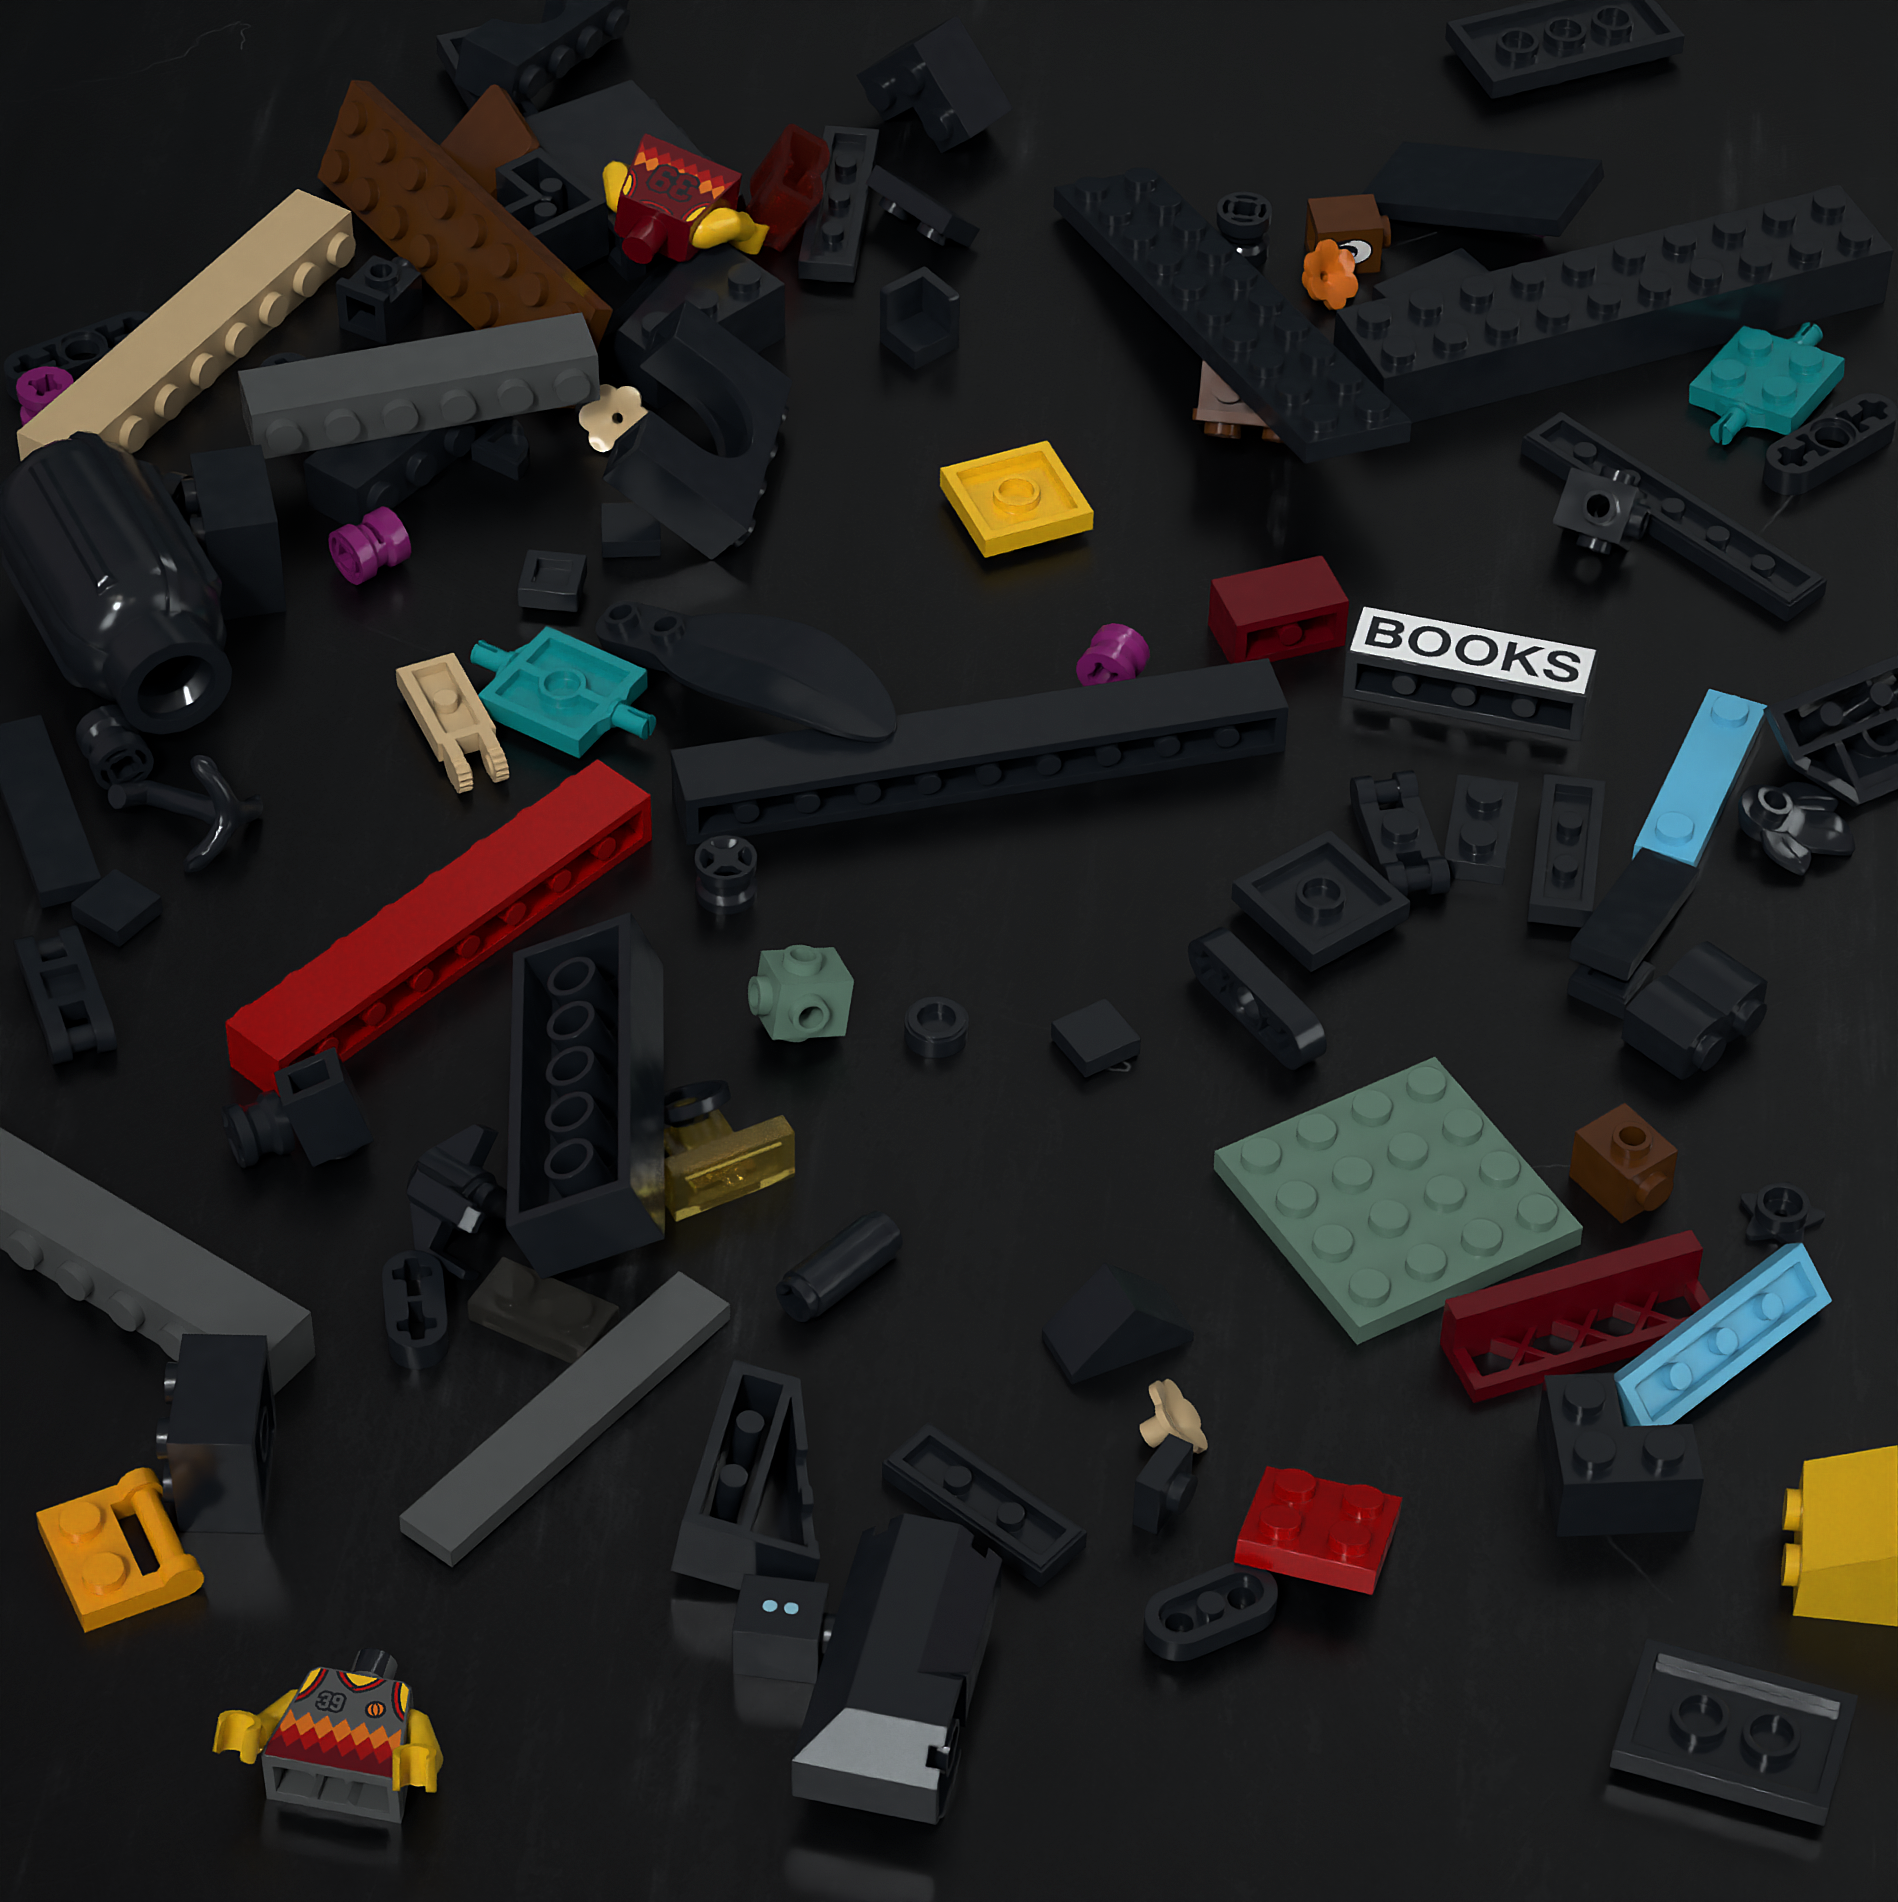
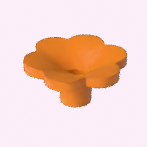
(1330, 275)

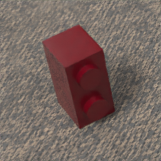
(1278, 611)

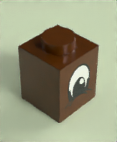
(1353, 225)

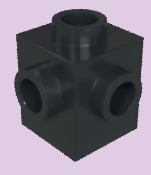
(1587, 496)

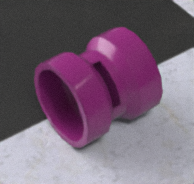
(366, 547)

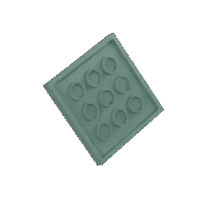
(1397, 1199)

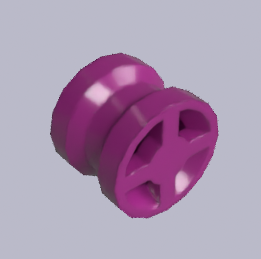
(39, 388)
(1113, 656)

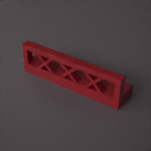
(1559, 1302)

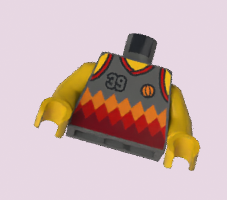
(340, 1740)

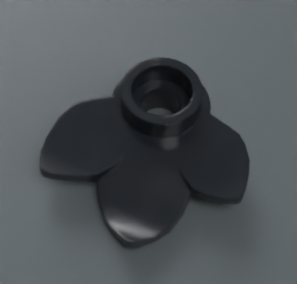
(1794, 823)

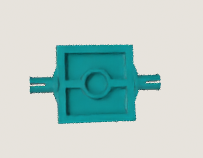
(1766, 381)
(563, 691)

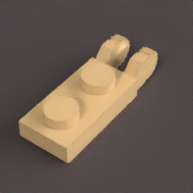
(452, 718)

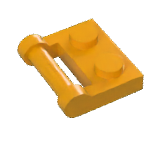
(98, 1561)

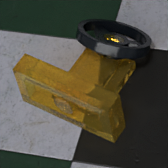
(709, 1159)

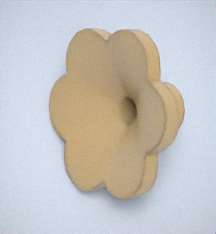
(601, 415)
(1172, 1416)

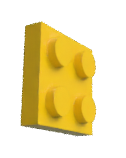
(1016, 499)

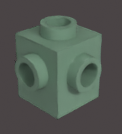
(801, 993)

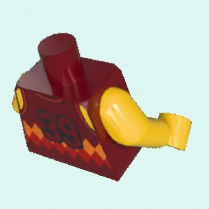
(676, 204)

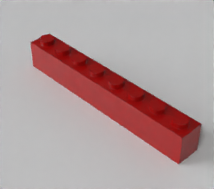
(443, 926)

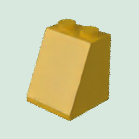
(1844, 1538)

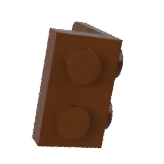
(489, 137)

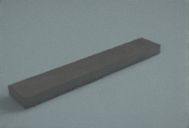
(564, 1419)

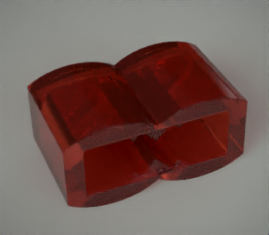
(788, 185)

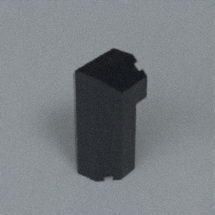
(899, 1671)

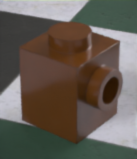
(1623, 1163)

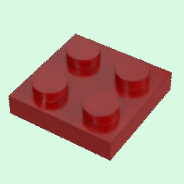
(1318, 1529)

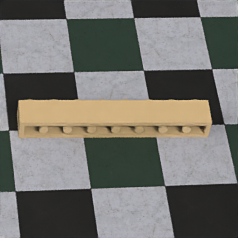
(202, 328)

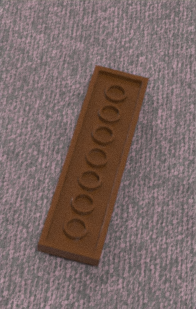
(447, 222)

